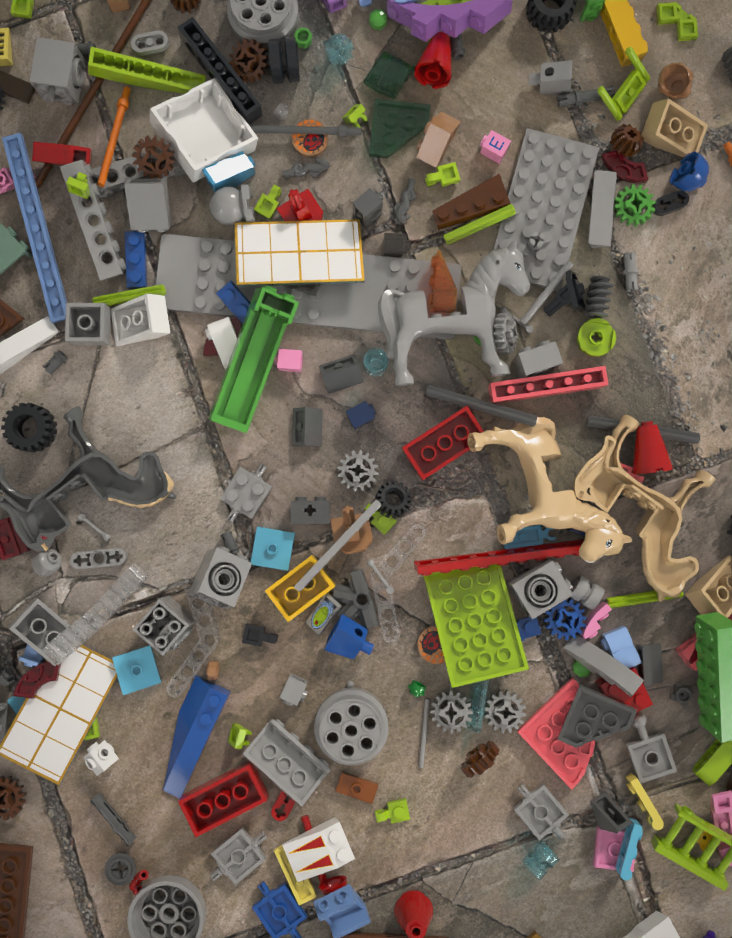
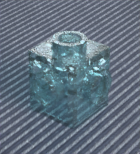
(338, 49)

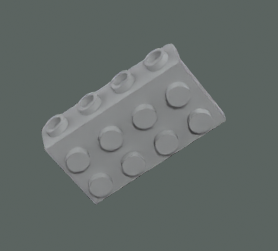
(286, 761)

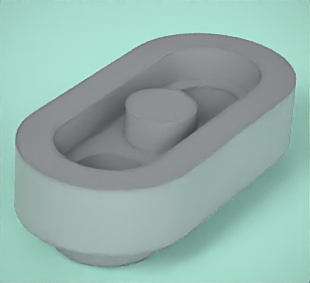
(150, 43)

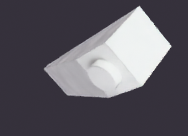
(25, 342)

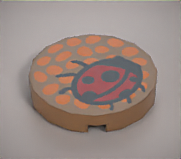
(310, 144)
(430, 646)

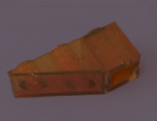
(443, 287)

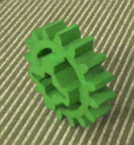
(628, 211)

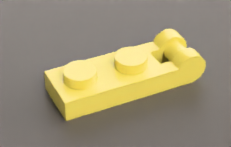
(644, 802)

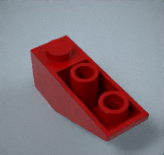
(60, 153)

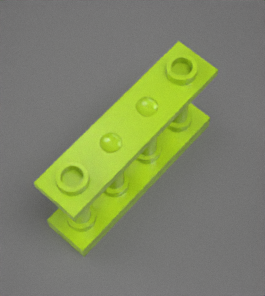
(682, 856)

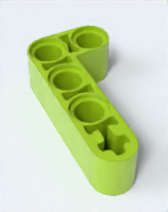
(714, 762)

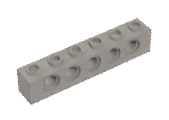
(122, 170)
(91, 233)

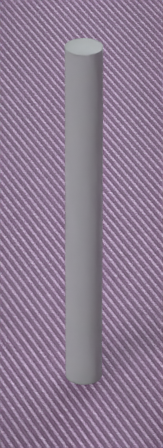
(545, 294)

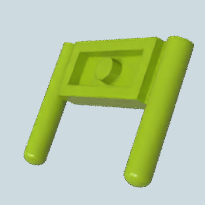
(629, 89)

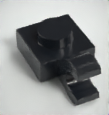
(256, 635)

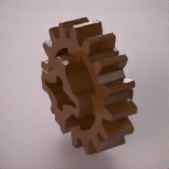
(243, 54)
(161, 155)
(480, 759)
(13, 797)

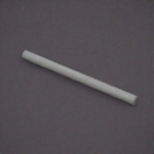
(424, 733)

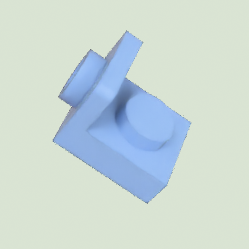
(31, 657)

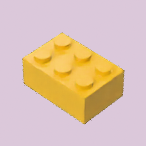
(293, 602)

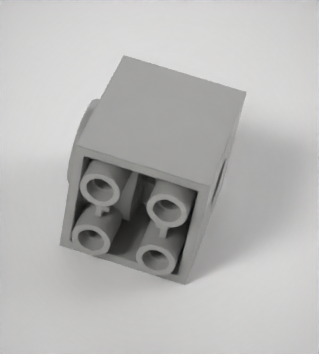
(58, 71)
(230, 570)
(552, 588)
(165, 625)

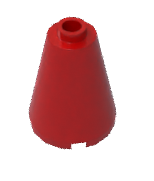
(435, 62)
(650, 450)
(414, 913)

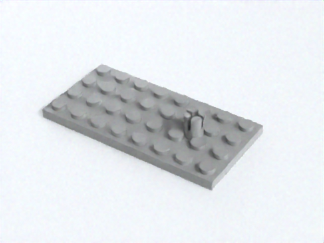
(548, 202)

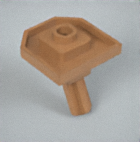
(360, 540)

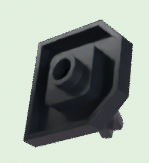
(570, 294)

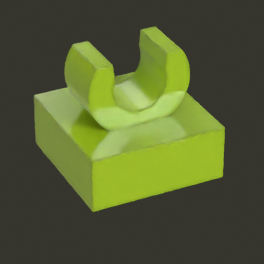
(353, 115)
(78, 186)
(237, 736)

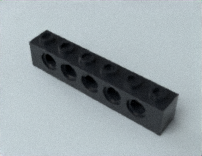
(217, 67)

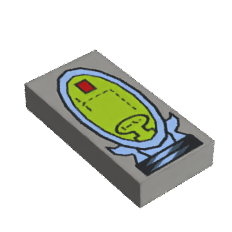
(323, 614)

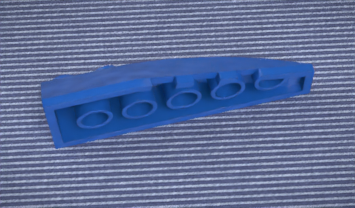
(193, 729)

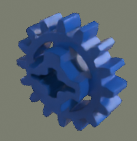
(572, 615)

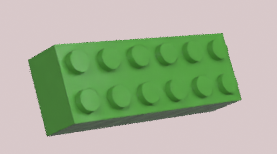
(715, 673)

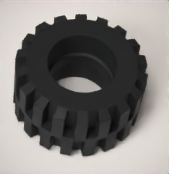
(547, 18)
(15, 421)

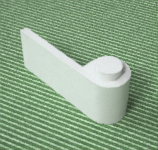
(224, 338)

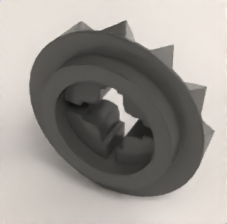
(115, 875)

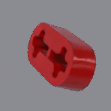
(278, 803)

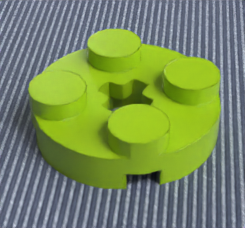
(587, 344)

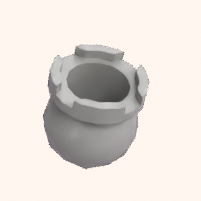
(232, 205)

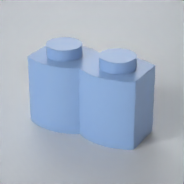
(620, 646)

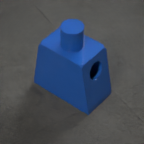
(348, 639)

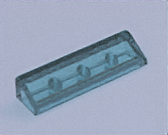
(477, 697)

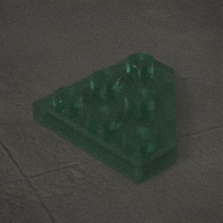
(395, 125)

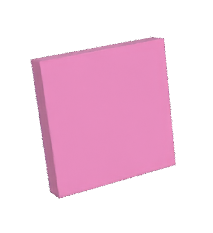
(607, 849)

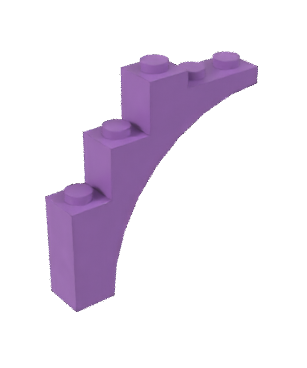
(451, 19)

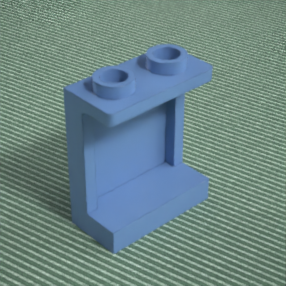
(342, 911)

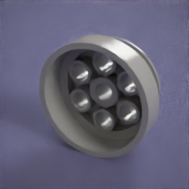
(281, 24)
(340, 702)
(143, 923)

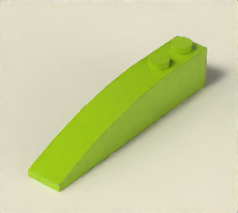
(141, 72)

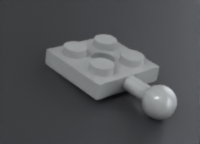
(641, 748)

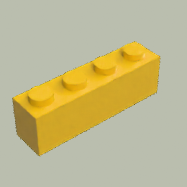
(623, 30)

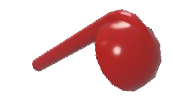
(326, 885)

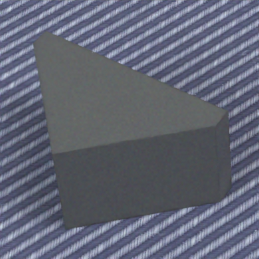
(609, 814)

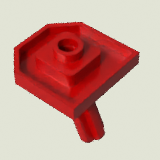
(300, 207)

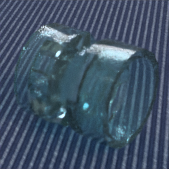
(375, 362)
(540, 860)

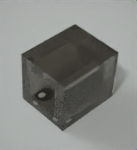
(396, 245)

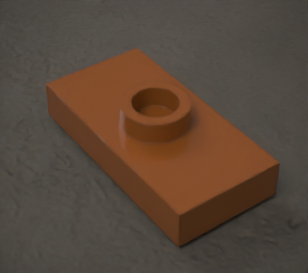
(356, 787)

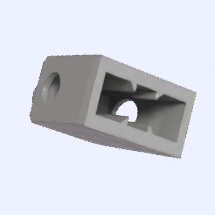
(554, 78)

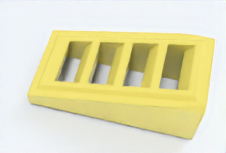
(6, 59)

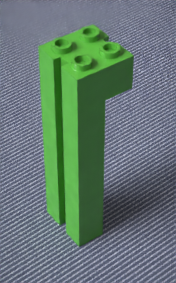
(252, 358)

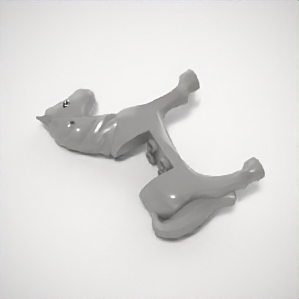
(409, 318)

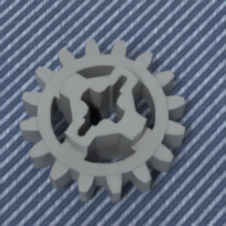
(505, 333)
(359, 462)
(443, 711)
(503, 719)

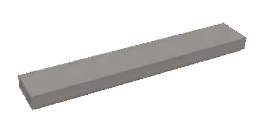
(337, 545)

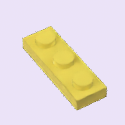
(303, 890)

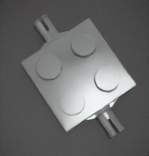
(246, 493)
(541, 811)
(238, 855)

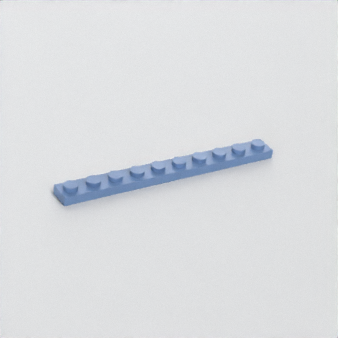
(36, 226)

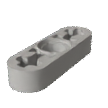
(85, 554)

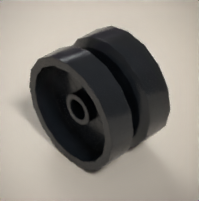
(283, 60)

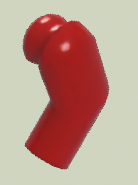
(135, 885)

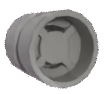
(588, 594)

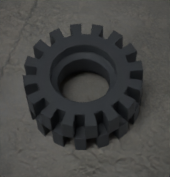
(401, 492)

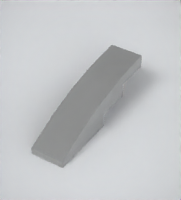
(603, 664)

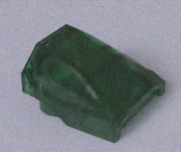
(388, 75)

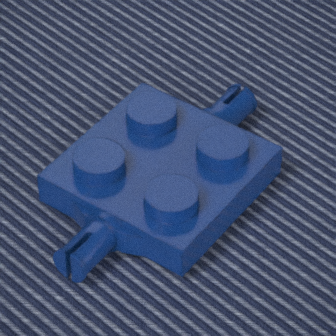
(279, 911)

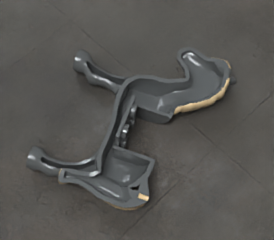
(42, 515)

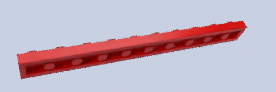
(498, 557)

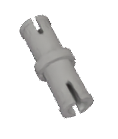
(630, 271)

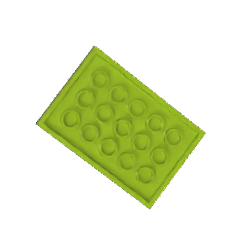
(475, 624)

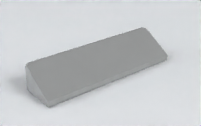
(602, 209)

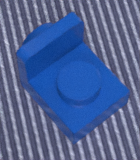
(528, 627)

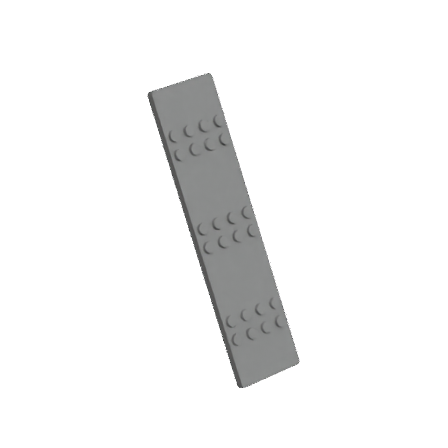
(199, 267)

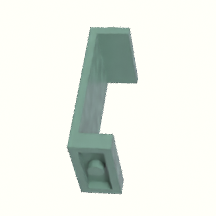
(10, 248)

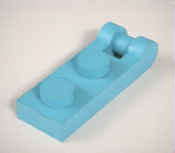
(628, 849)

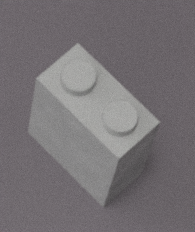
(148, 204)

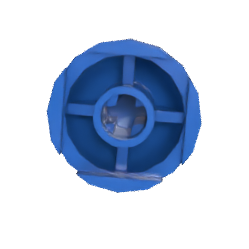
(691, 173)

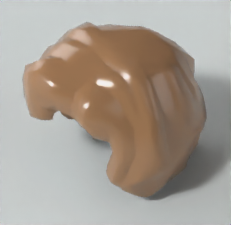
(675, 81)

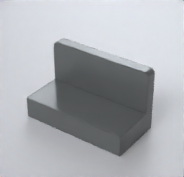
(341, 373)
(307, 427)
(651, 663)

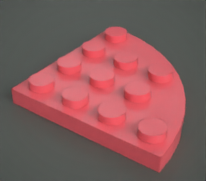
(542, 734)

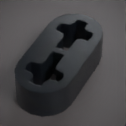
(669, 199)

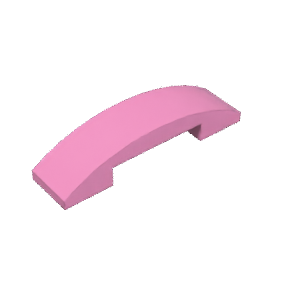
(722, 817)

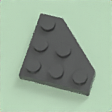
(594, 717)

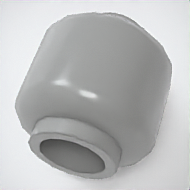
(46, 562)

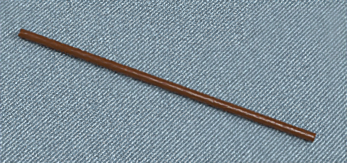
(93, 89)

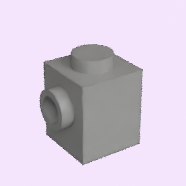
(294, 690)

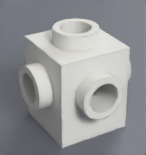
(100, 757)

